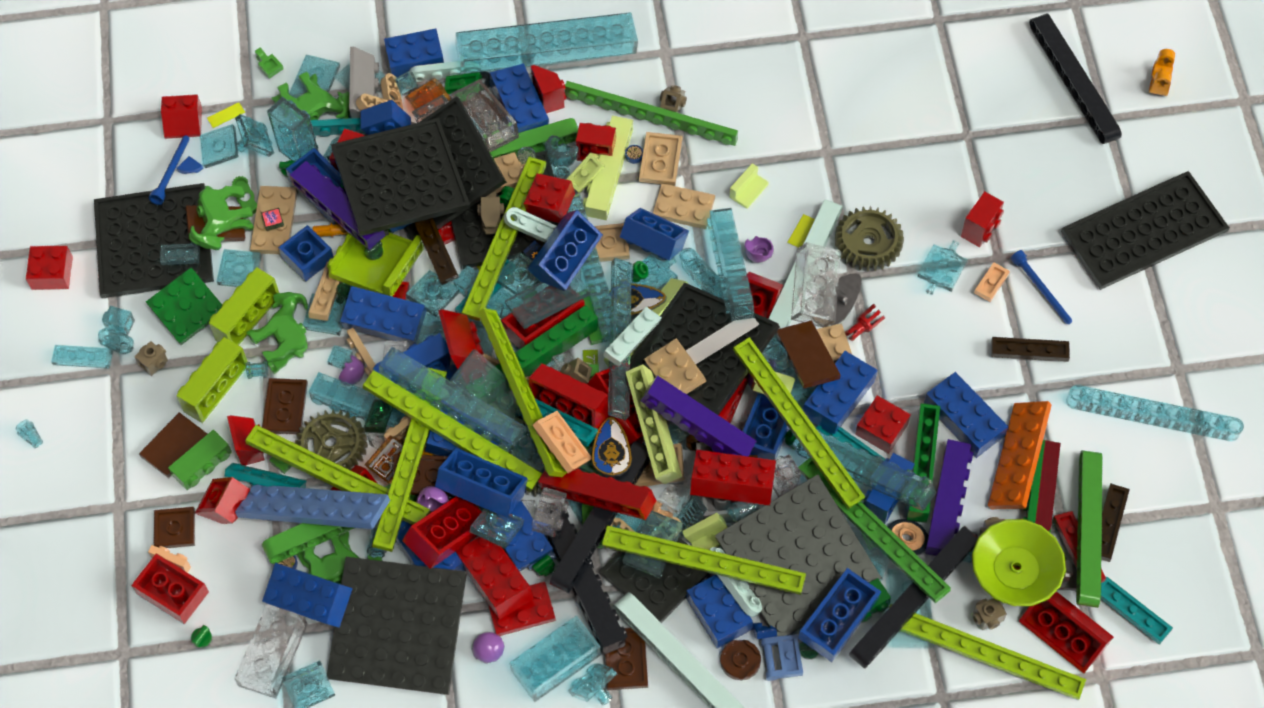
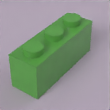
(200, 460)

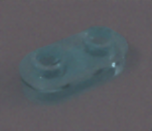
(115, 340)

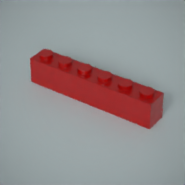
(603, 492)

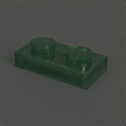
(378, 417)

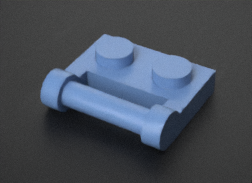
(788, 654)

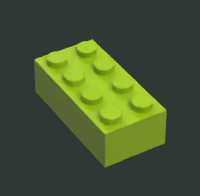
(244, 307)
(212, 379)

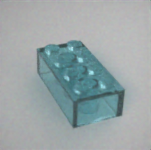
(291, 129)
(555, 658)

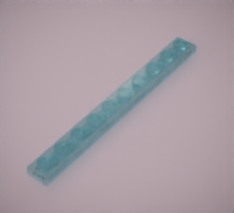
(619, 320)

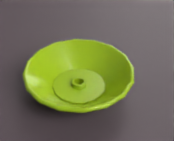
(1022, 545)

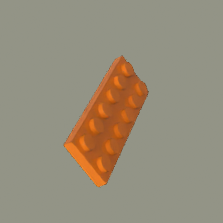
(1019, 455)

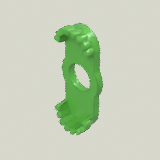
(243, 182)

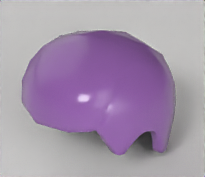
(758, 249)
(352, 371)
(432, 498)
(488, 647)

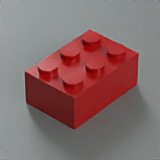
(170, 588)

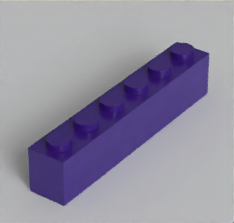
(330, 200)
(696, 419)
(948, 496)

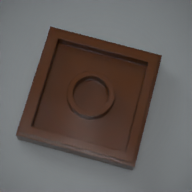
(174, 527)

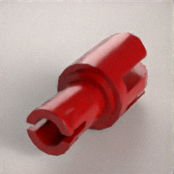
(863, 324)

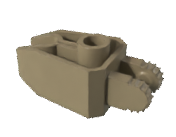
(490, 213)

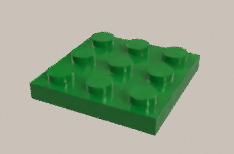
(185, 306)

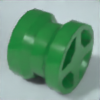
(506, 195)

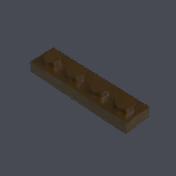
(436, 250)
(1030, 349)
(1111, 518)

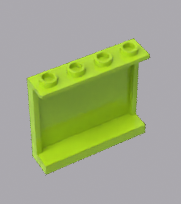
(377, 275)

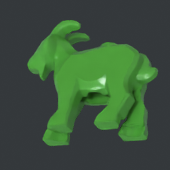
(316, 100)
(218, 217)
(285, 329)
(331, 565)

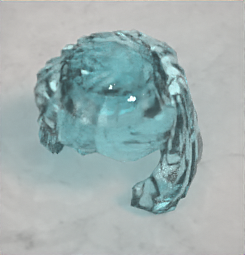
(560, 153)

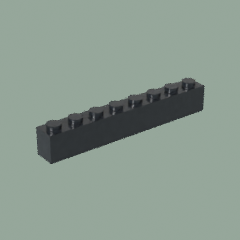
(589, 594)

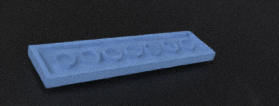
(313, 506)

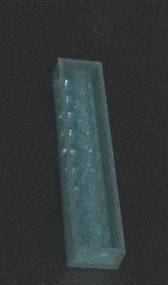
(546, 42)

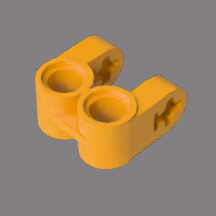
(1162, 72)

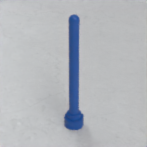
(158, 195)
(1019, 258)

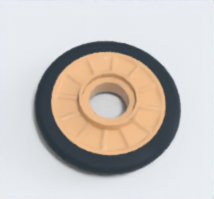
(915, 530)

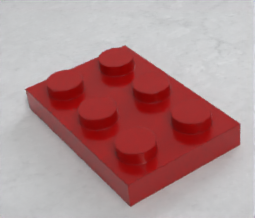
(532, 614)

